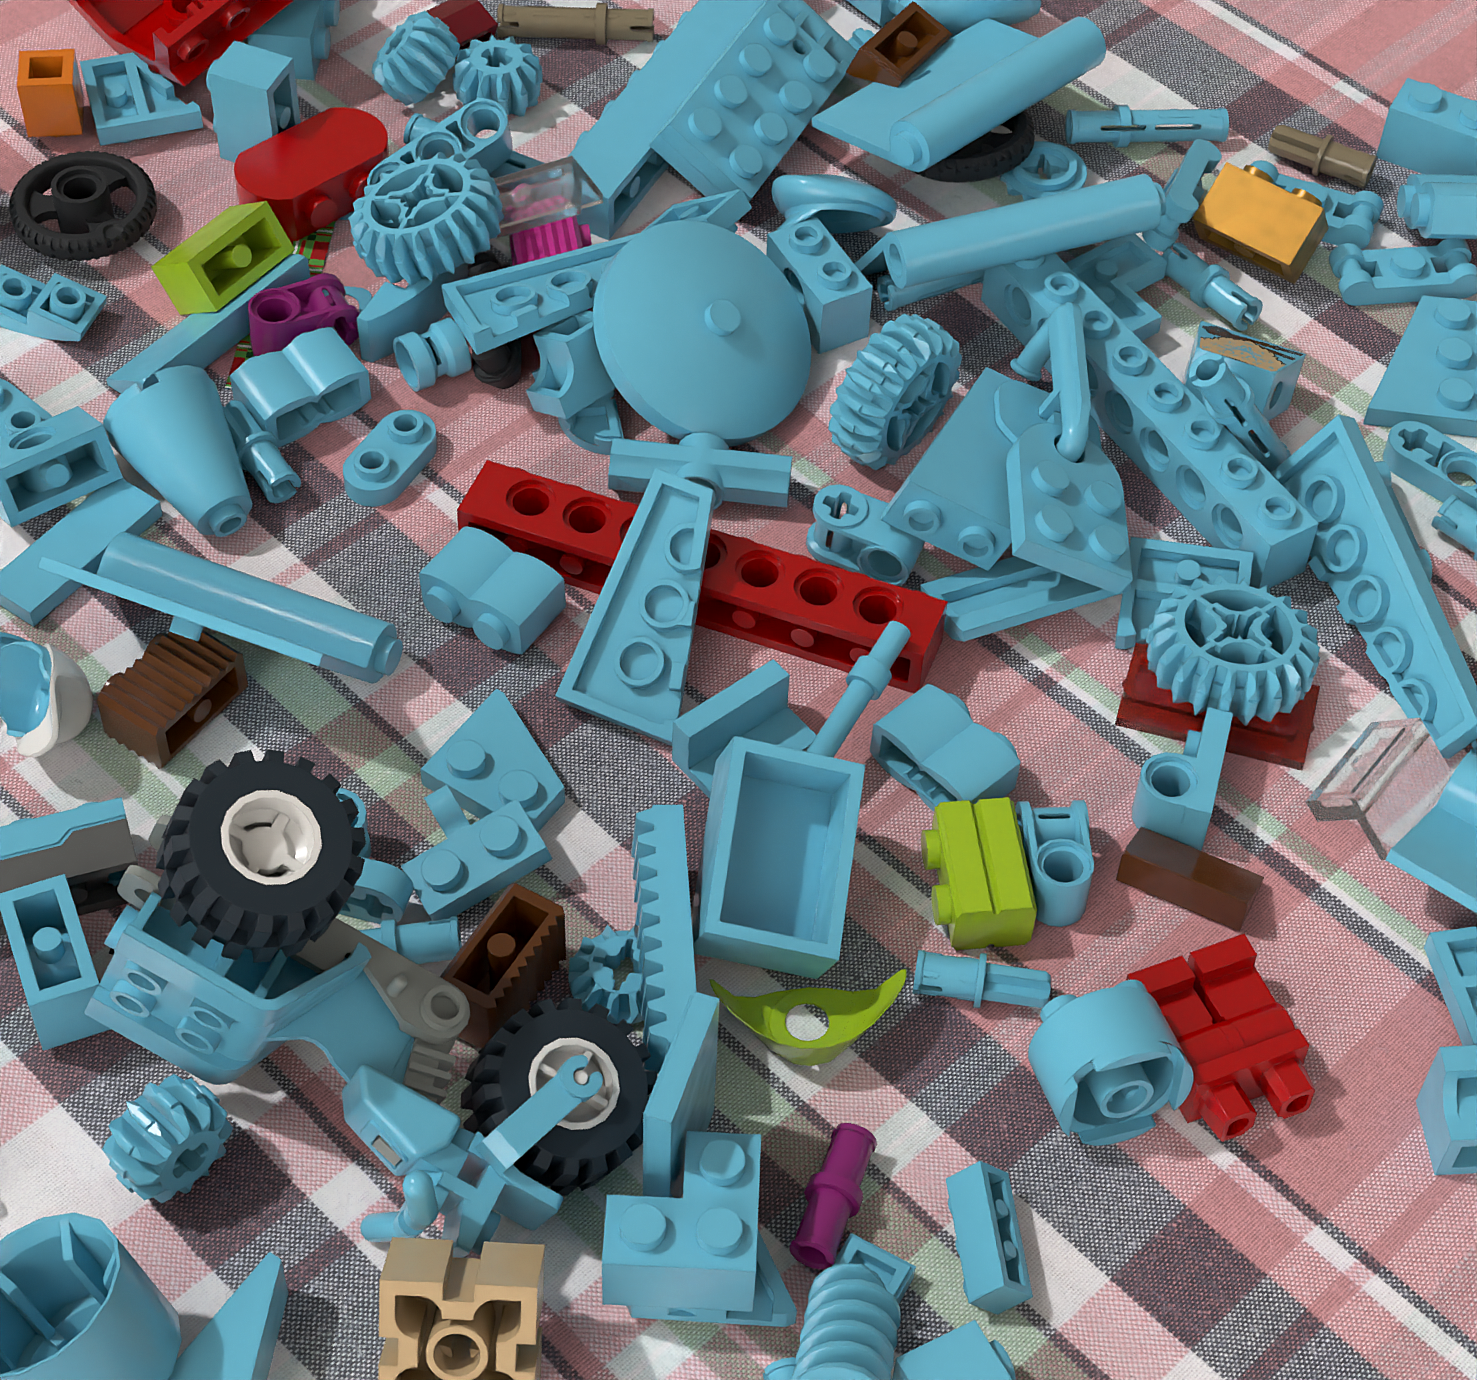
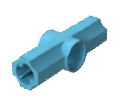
(706, 461)

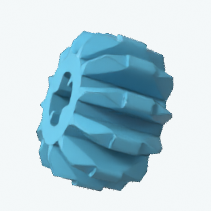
(415, 58)
(499, 73)
(167, 1138)

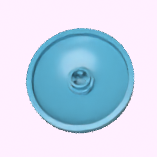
(702, 332)

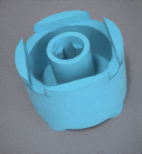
(1108, 1063)

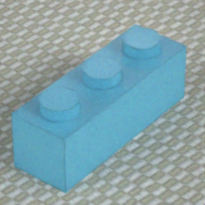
(988, 1238)

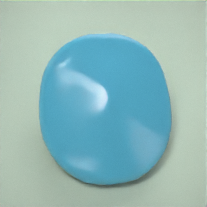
(835, 200)

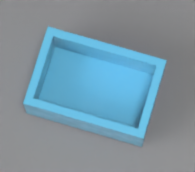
(776, 858)

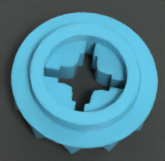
(1060, 164)
(592, 974)

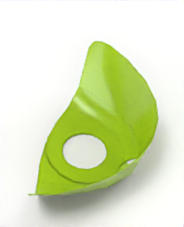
(848, 1015)

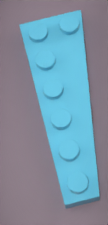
(1381, 581)

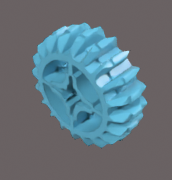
(426, 218)
(894, 391)
(1232, 649)

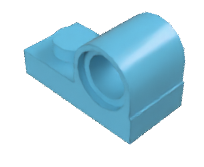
(1180, 790)

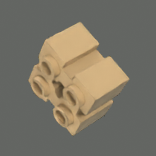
(461, 1314)

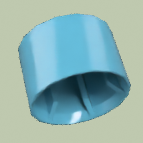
(80, 1306)

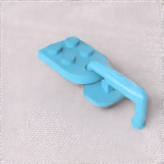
(1059, 481)

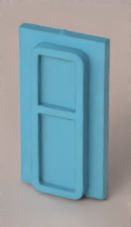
(1007, 596)

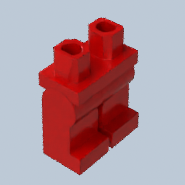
(1231, 1036)

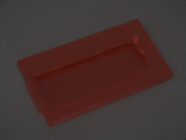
(1152, 711)

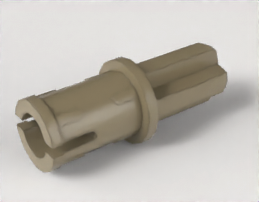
(1323, 155)

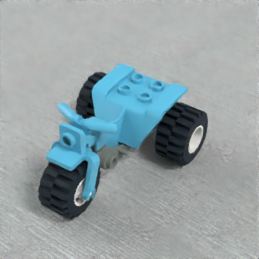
(249, 954)

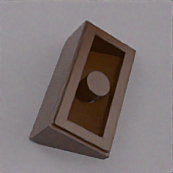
(899, 47)
(1189, 878)

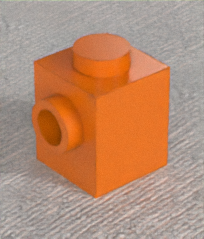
(50, 93)

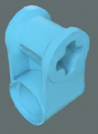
(860, 537)
(1057, 859)

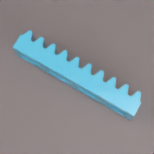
(663, 925)

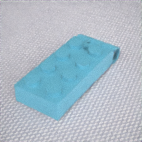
(755, 99)

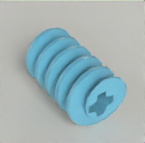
(848, 1327)

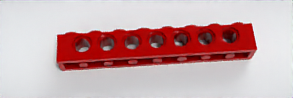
(745, 587)

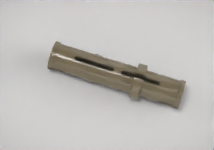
(576, 23)

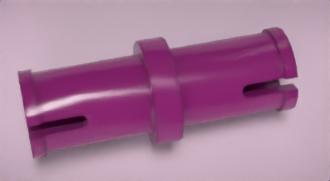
(833, 1196)

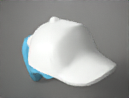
(41, 695)

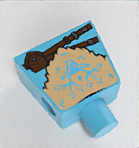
(1254, 361)

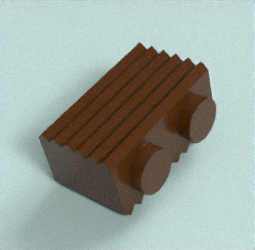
(171, 694)
(507, 960)

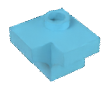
(569, 369)
(1450, 1110)

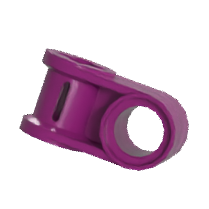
(298, 308)

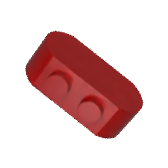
(313, 168)

